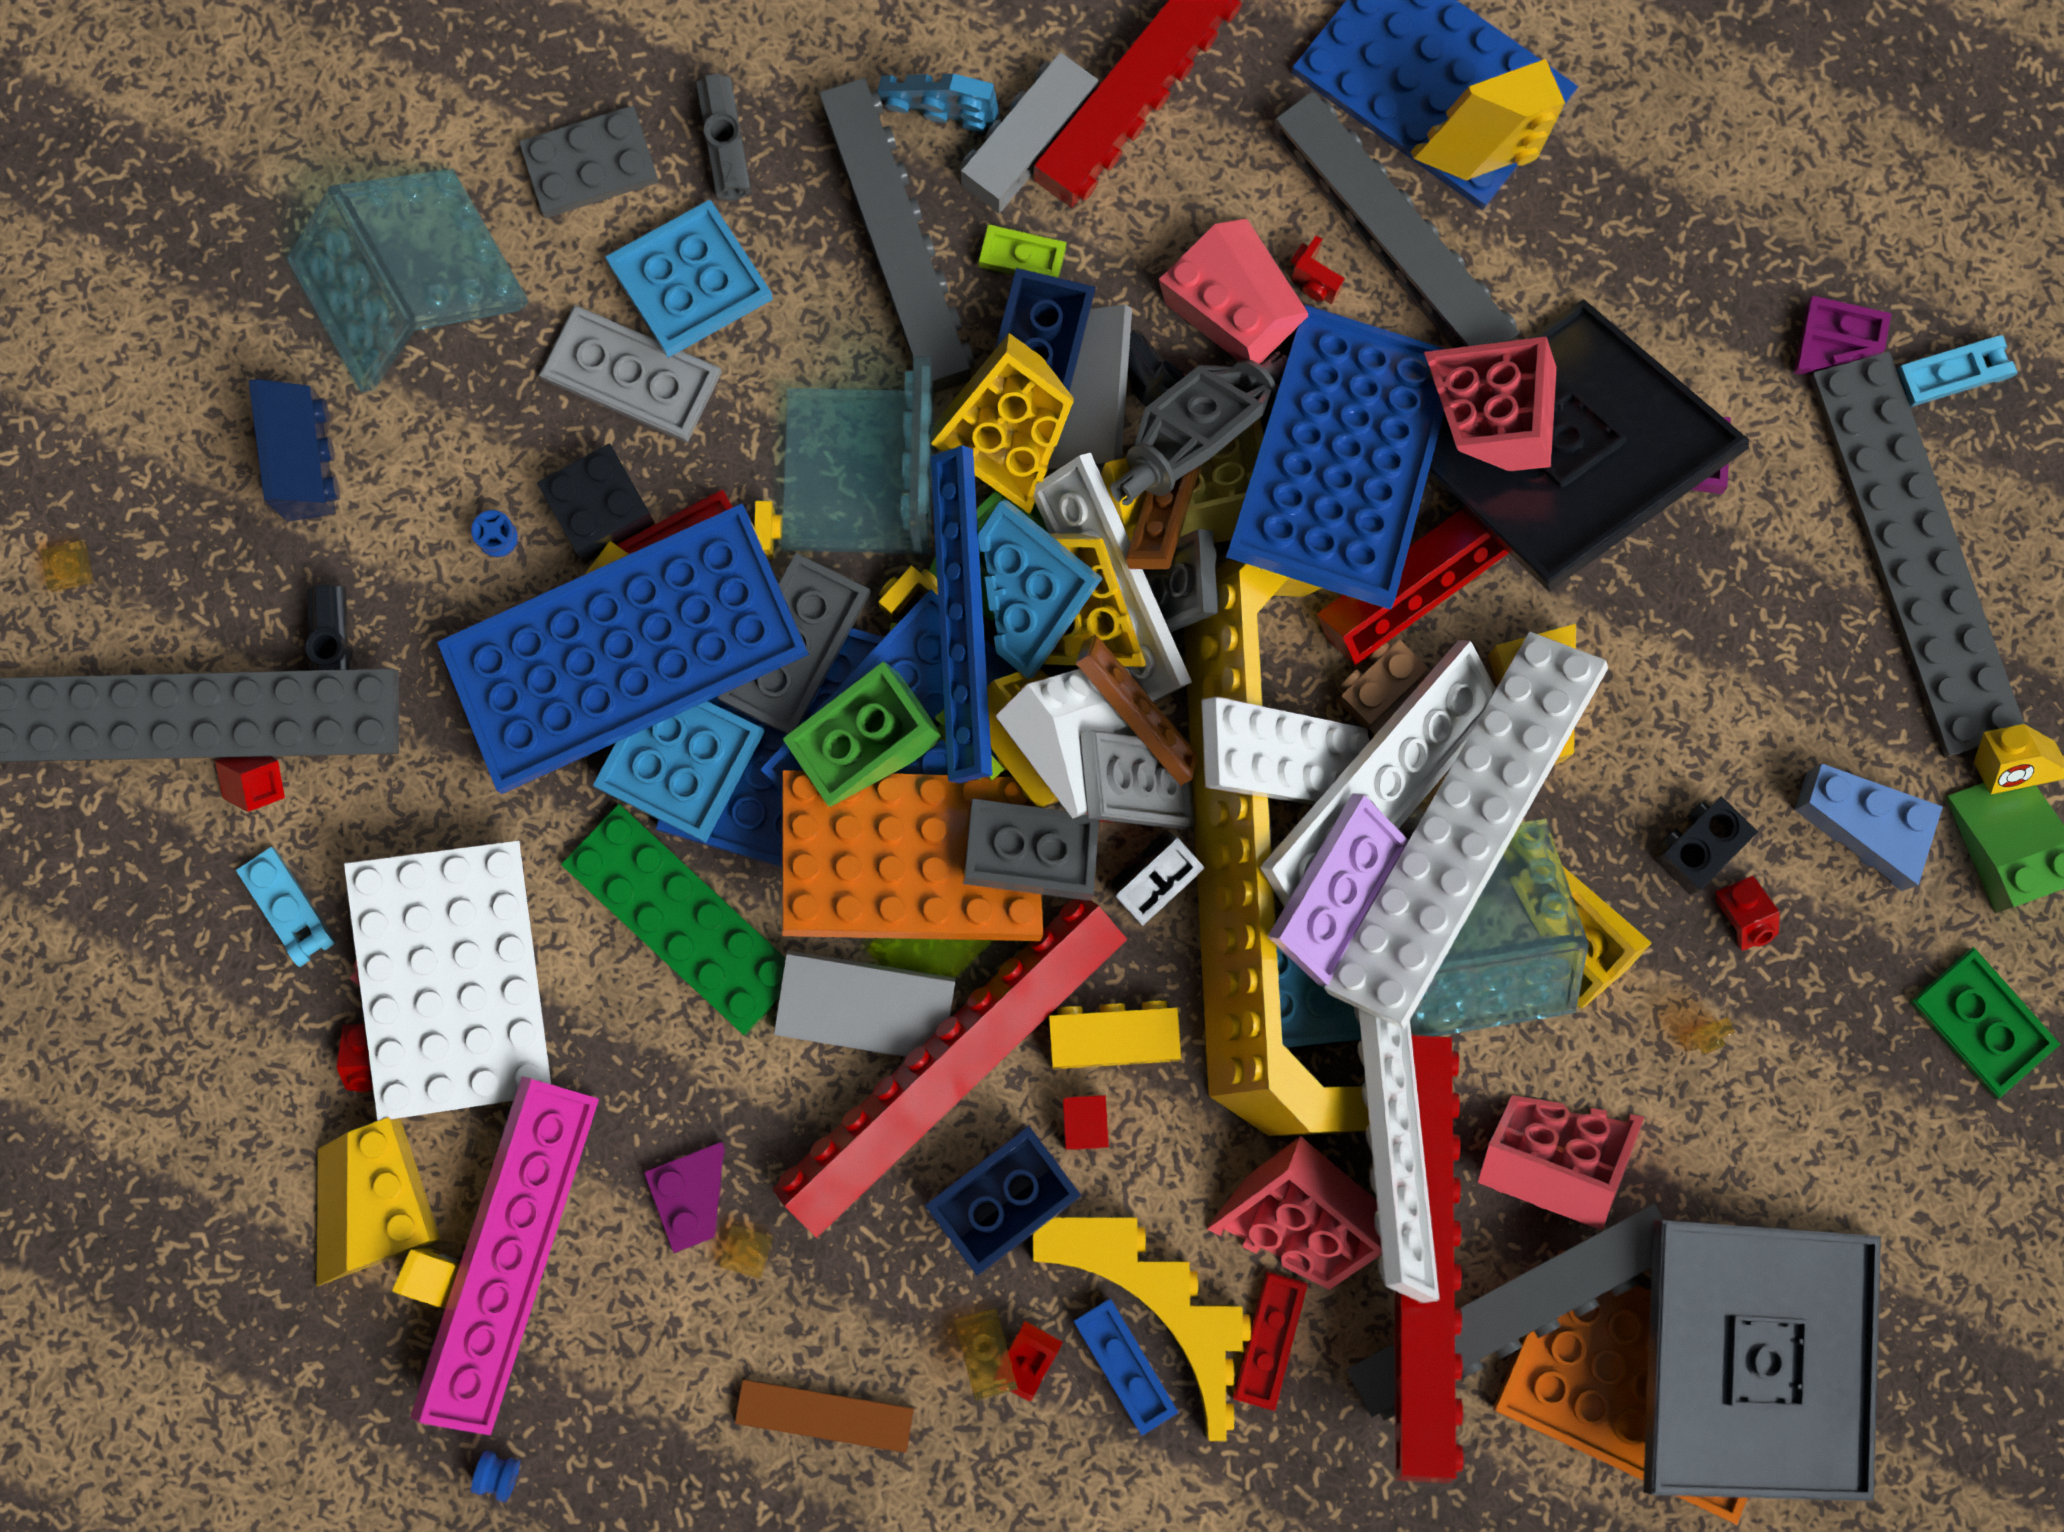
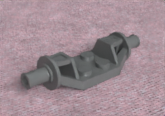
(1196, 422)

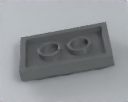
(589, 161)
(1189, 587)
(1030, 850)

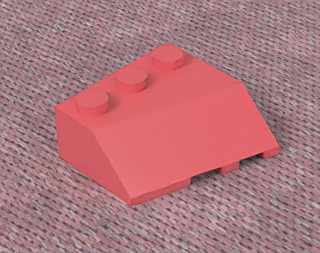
(1234, 292)
(1499, 400)
(1560, 1158)
(1305, 1215)

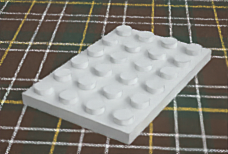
(447, 978)

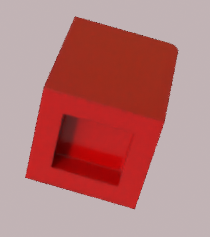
(250, 781)
(1085, 1122)

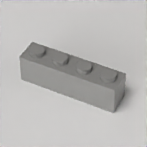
(1026, 133)

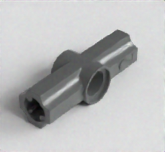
(721, 117)

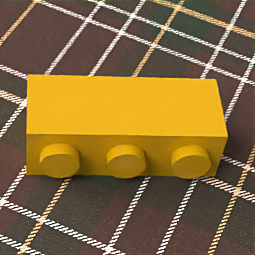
(1114, 1036)

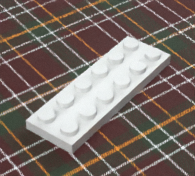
(1079, 502)
(1275, 750)

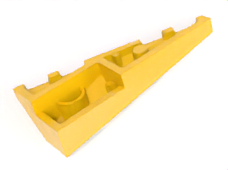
(1611, 941)

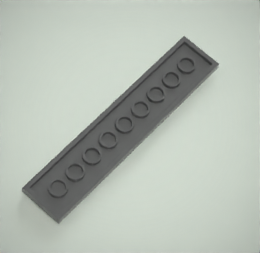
(1916, 552)
(199, 715)

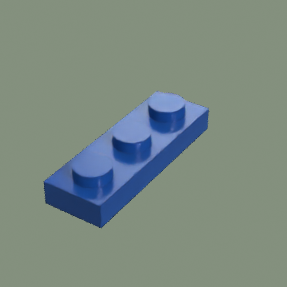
(1126, 1366)

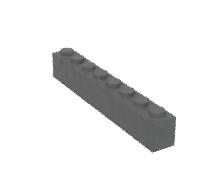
(1391, 226)
(894, 232)
(1529, 1304)

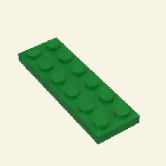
(680, 918)

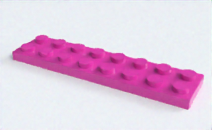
(504, 1258)

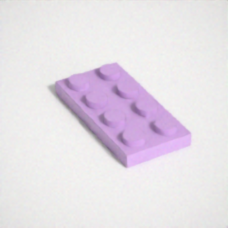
(1338, 889)

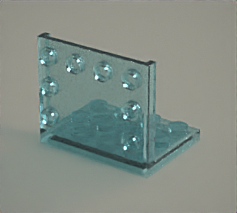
(398, 262)
(860, 468)
(1517, 949)

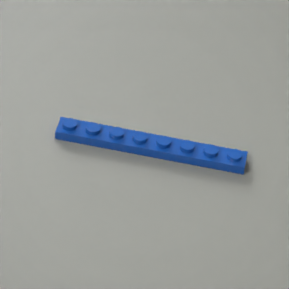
(961, 615)

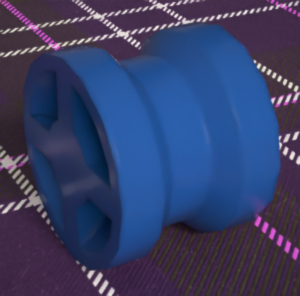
(489, 526)
(495, 1476)

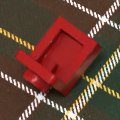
(1316, 279)
(1749, 912)
(354, 1059)
(1031, 1358)

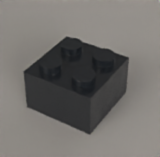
(596, 503)

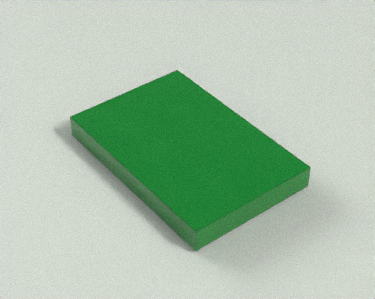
(1984, 1023)

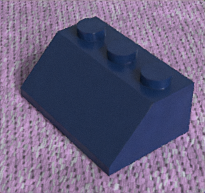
(1049, 319)
(293, 449)
(1003, 1200)

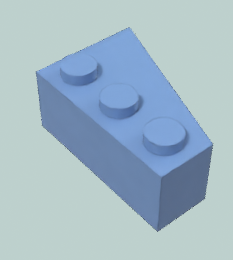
(1871, 820)

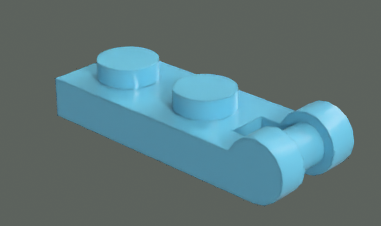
(1955, 371)
(285, 905)

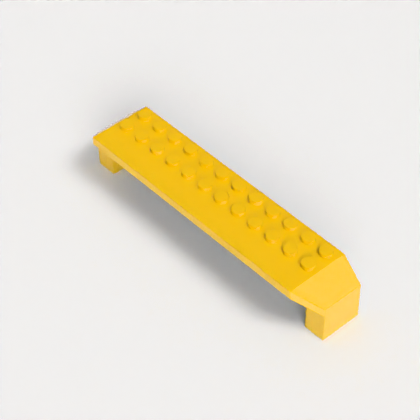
(1243, 1032)

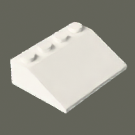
(1047, 728)

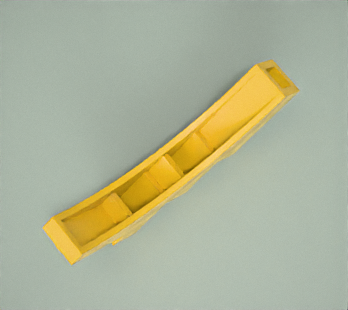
(1202, 1331)

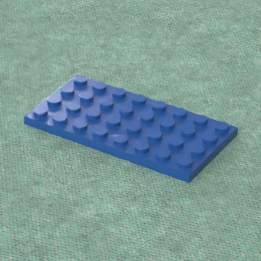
(1342, 460)
(622, 648)

